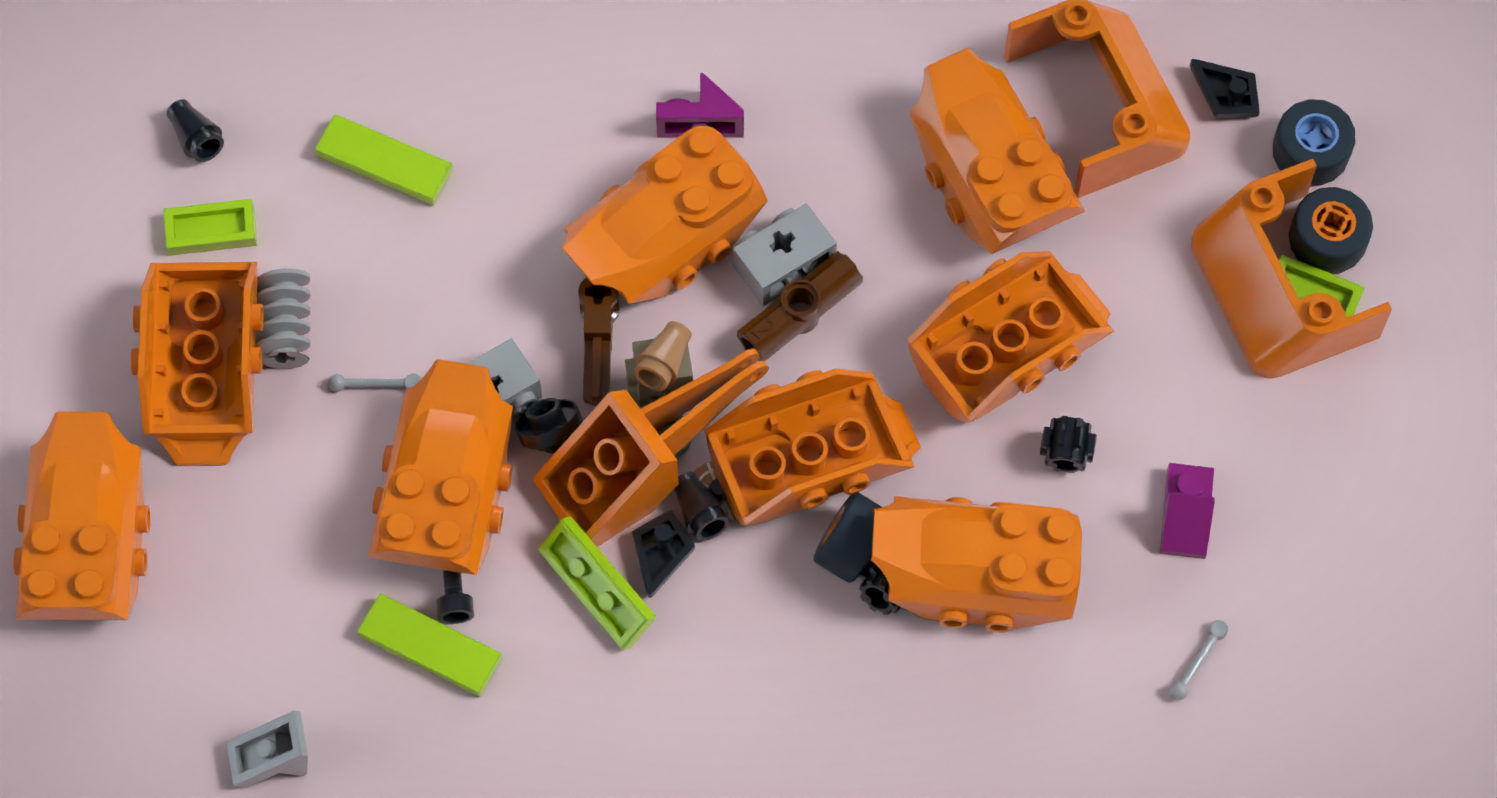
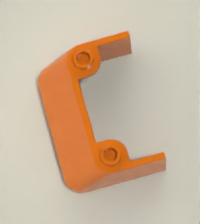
(1150, 126)
(1254, 292)

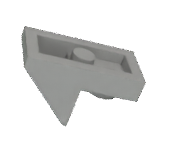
(269, 750)

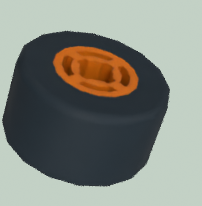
(1323, 244)
(848, 539)

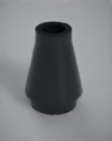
(196, 133)
(700, 508)

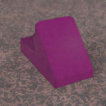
(713, 110)
(1187, 510)

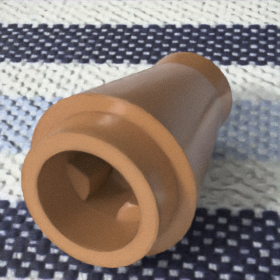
(661, 359)

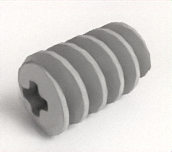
(283, 307)

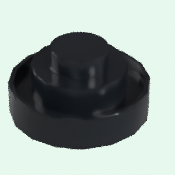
(548, 424)

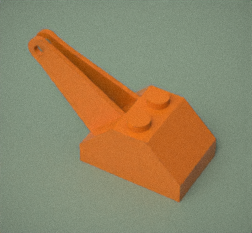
(620, 466)

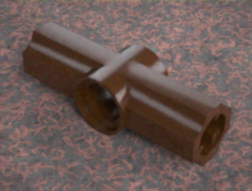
(819, 290)

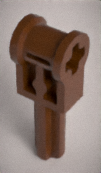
(597, 338)

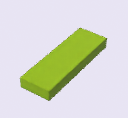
(384, 159)
(596, 583)
(429, 644)

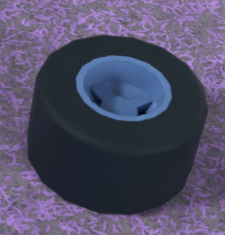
(1320, 127)

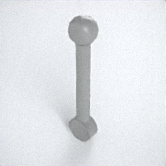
(337, 382)
(1217, 631)

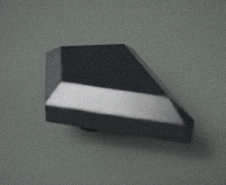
(1227, 89)
(661, 550)

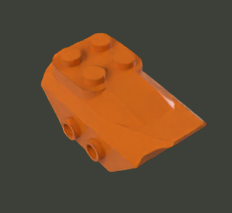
(988, 154)
(667, 218)
(1006, 333)
(198, 357)
(808, 443)
(444, 472)
(81, 523)
(979, 562)

